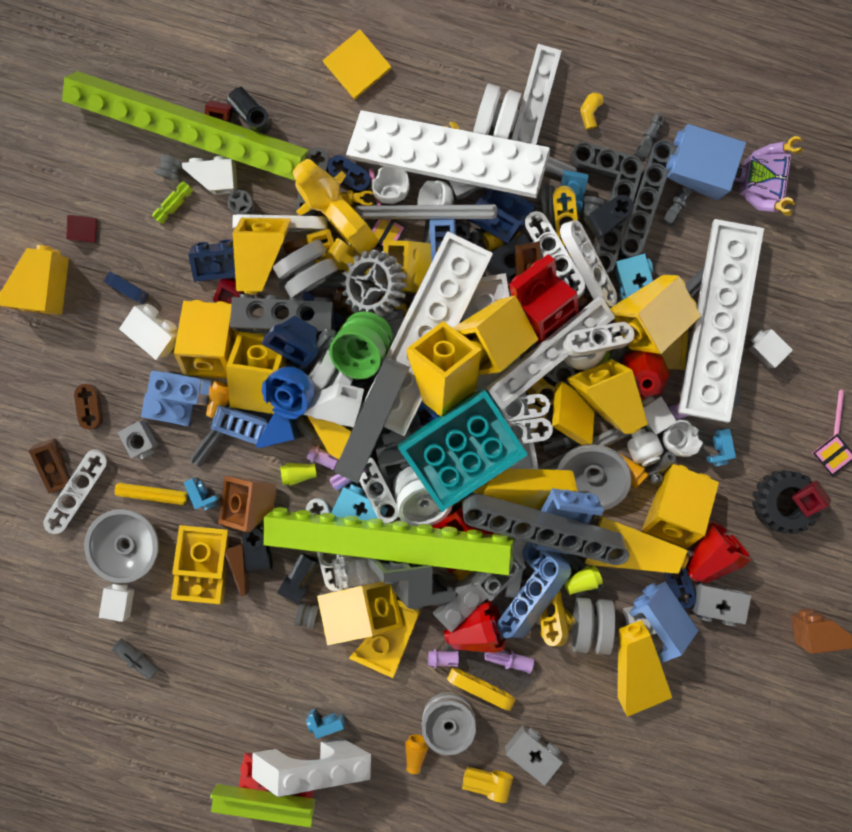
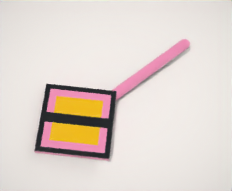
(386, 228)
(834, 453)

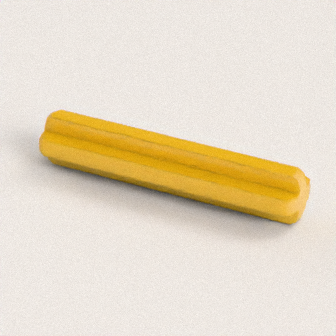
(151, 493)

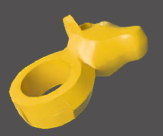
(322, 194)

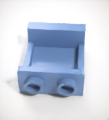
(179, 388)
(573, 506)
(666, 618)

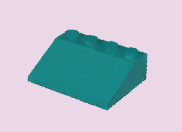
(462, 449)

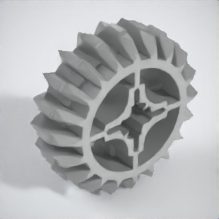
(383, 266)

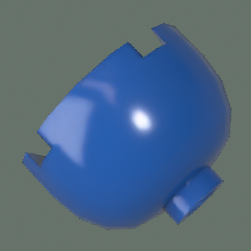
(288, 392)

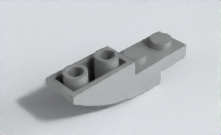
(473, 591)

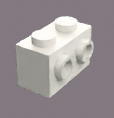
(150, 331)

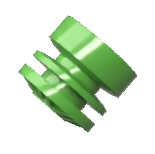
(361, 345)

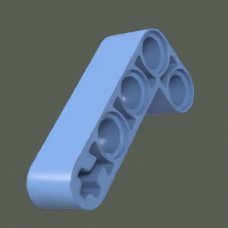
(515, 620)

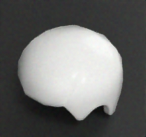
(390, 185)
(435, 193)
(682, 439)

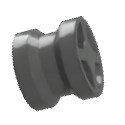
(169, 168)
(236, 202)
(590, 204)
(307, 615)

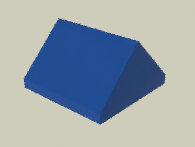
(278, 431)

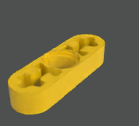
(571, 203)
(561, 626)
(481, 689)

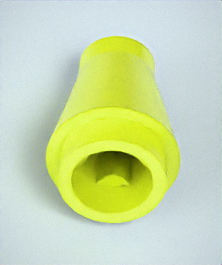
(297, 472)
(584, 580)

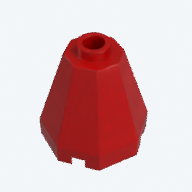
(649, 372)
(716, 555)
(478, 631)

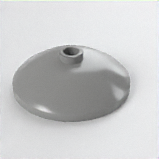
(611, 479)
(106, 550)

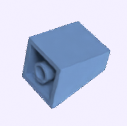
(705, 161)

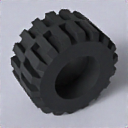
(767, 498)

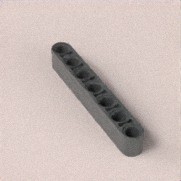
(544, 529)

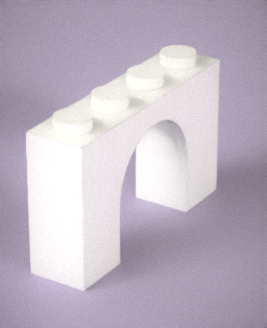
(338, 765)

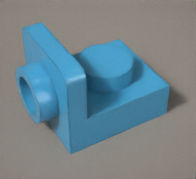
(578, 183)
(723, 443)
(197, 491)
(328, 725)

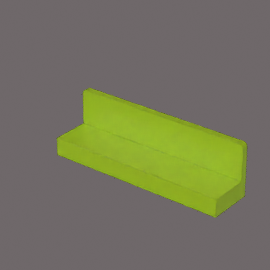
(262, 805)

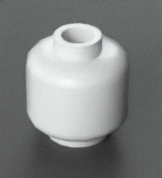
(645, 448)

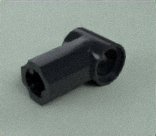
(249, 110)
(296, 583)

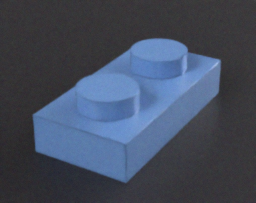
(167, 410)

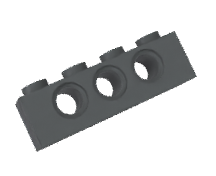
(244, 306)

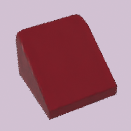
(219, 110)
(81, 229)
(226, 290)
(812, 498)

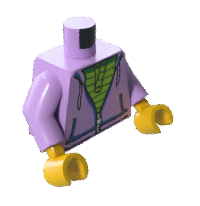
(766, 176)

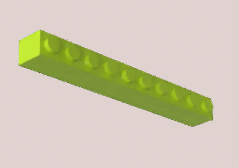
(182, 124)
(389, 541)

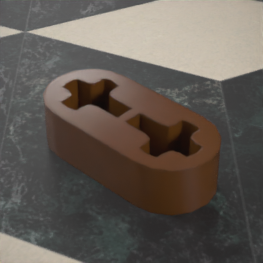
(82, 406)

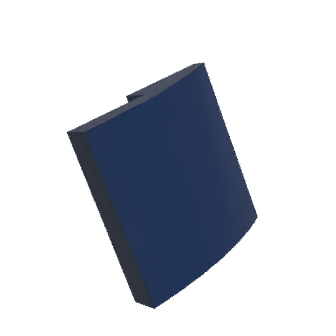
(510, 214)

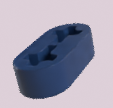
(353, 169)
(126, 287)
(685, 584)

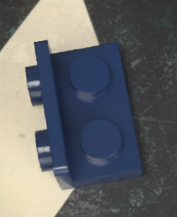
(212, 260)

